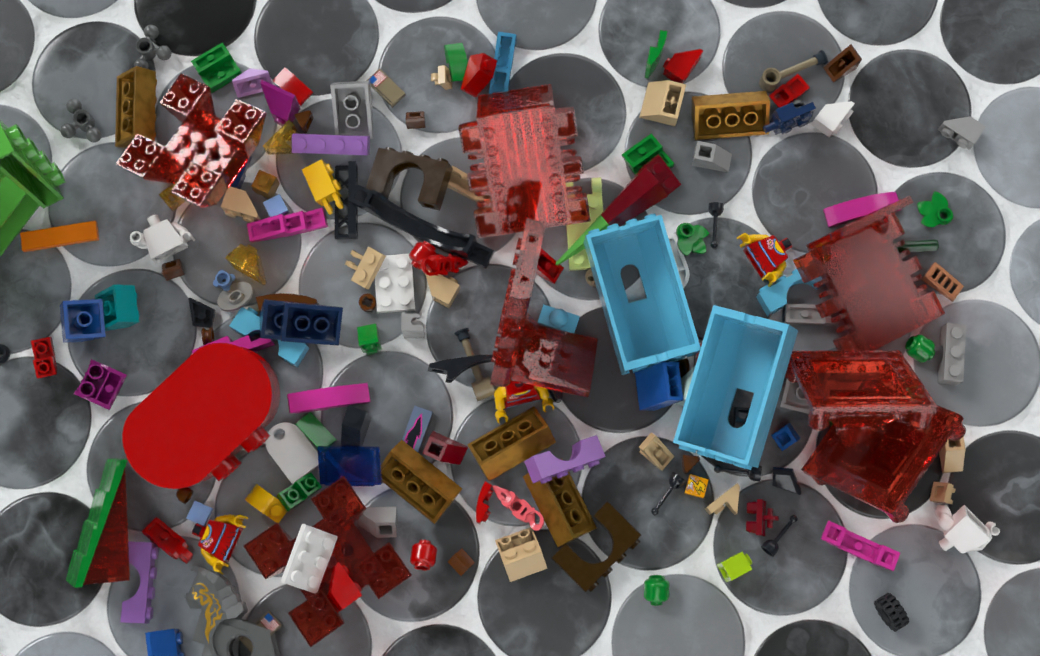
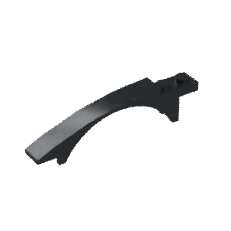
(449, 241)
(454, 367)

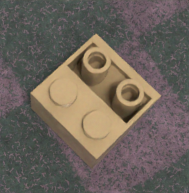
(663, 101)
(521, 554)

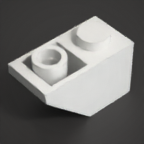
(831, 116)

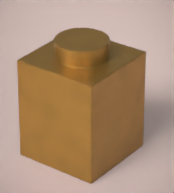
(265, 184)

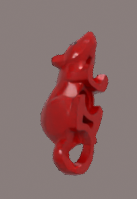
(442, 264)

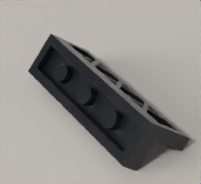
(352, 216)

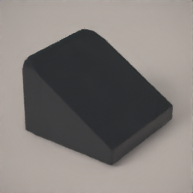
(740, 416)

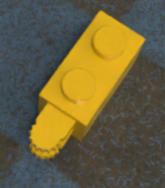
(323, 185)

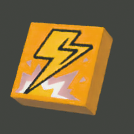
(696, 486)

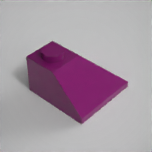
(280, 102)

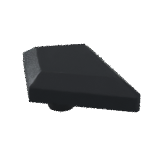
(201, 314)
(786, 479)

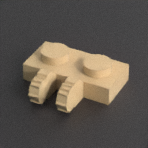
(367, 268)

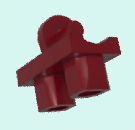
(759, 526)

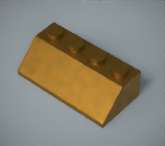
(135, 105)
(730, 115)
(511, 443)
(418, 481)
(561, 508)

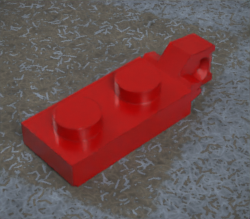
(167, 540)

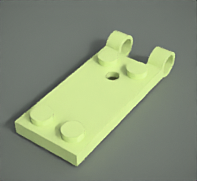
(574, 231)

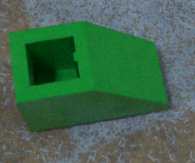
(369, 339)

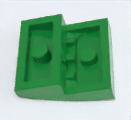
(655, 54)
(216, 67)
(643, 152)

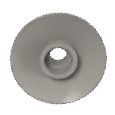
(236, 297)

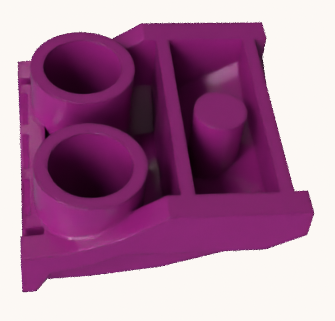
(102, 385)

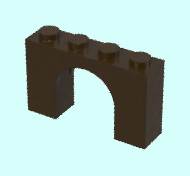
(390, 163)
(622, 536)

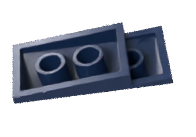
(300, 322)

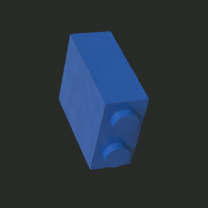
(659, 386)

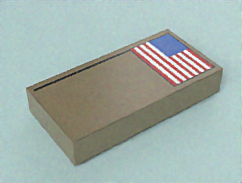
(386, 88)
(267, 621)

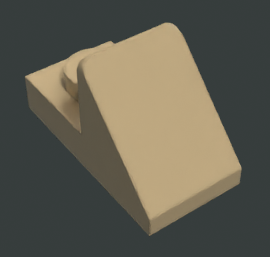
(655, 451)
(730, 498)

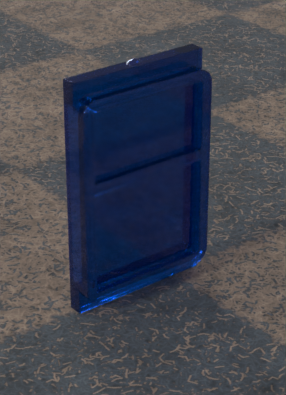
(357, 463)

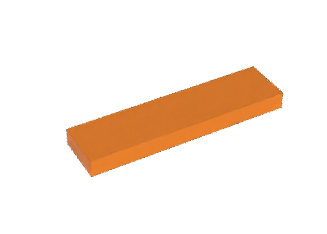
(59, 236)

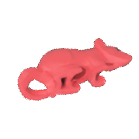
(520, 508)

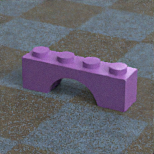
(330, 144)
(546, 465)
(138, 608)

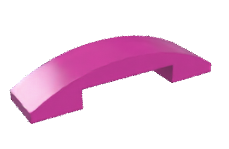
(857, 208)
(860, 546)

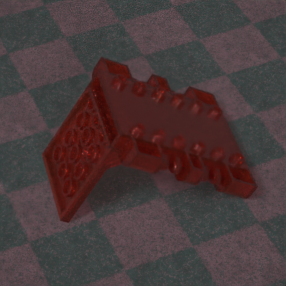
(523, 162)
(869, 281)
(531, 351)

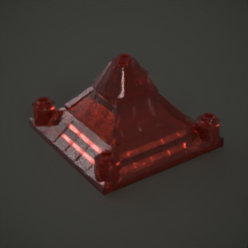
(860, 391)
(886, 464)

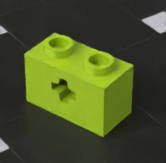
(735, 566)

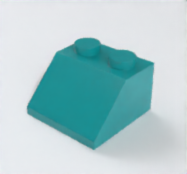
(119, 306)

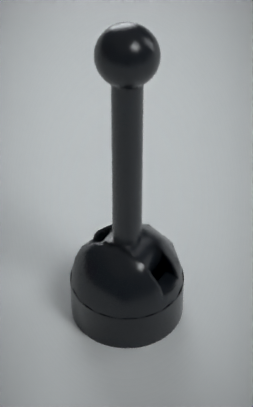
(715, 210)
(753, 474)
(675, 482)
(771, 546)

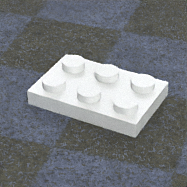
(395, 285)
(309, 558)

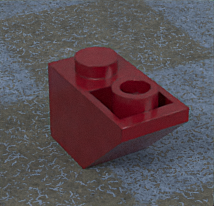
(444, 449)

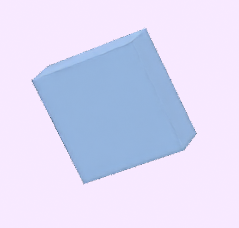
(275, 206)
(199, 513)

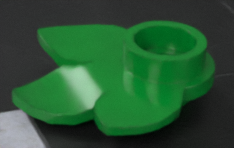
(932, 209)
(693, 241)

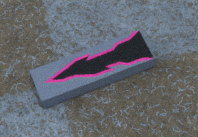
(417, 427)

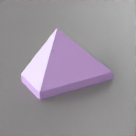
(249, 82)

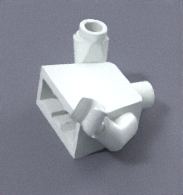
(162, 238)
(964, 529)

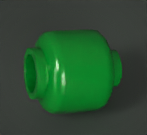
(920, 348)
(656, 589)

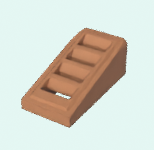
(941, 272)

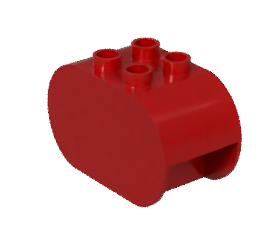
(202, 417)

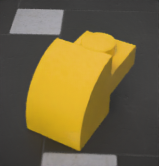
(266, 503)

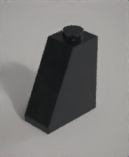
(354, 427)

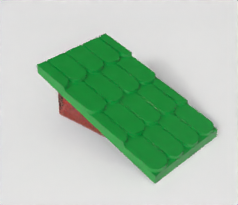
(103, 542)

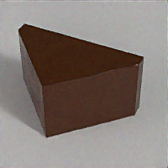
(843, 63)

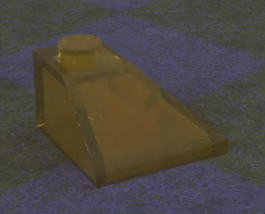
(247, 262)

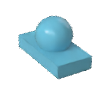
(558, 319)

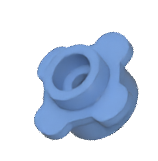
(218, 282)

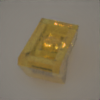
(277, 143)

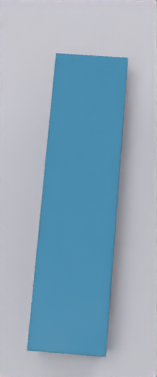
(504, 55)

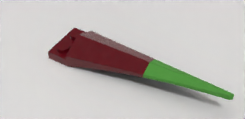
(645, 190)

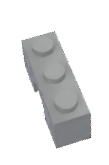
(952, 365)

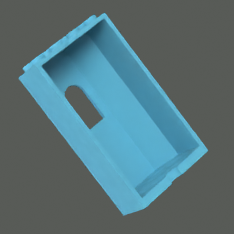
(649, 328)
(735, 354)

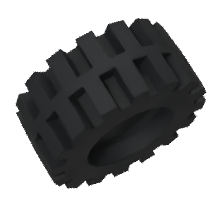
(891, 612)

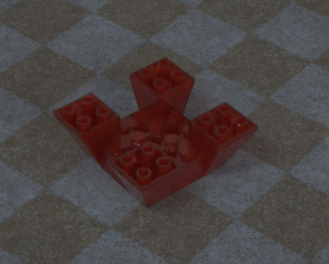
(203, 151)
(378, 569)

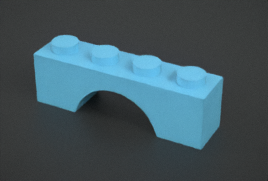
(775, 297)
(248, 323)

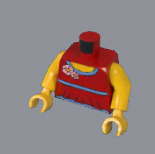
(766, 255)
(518, 394)
(219, 539)

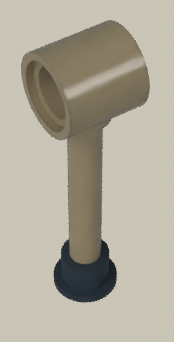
(765, 85)
(481, 387)

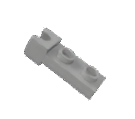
(805, 314)

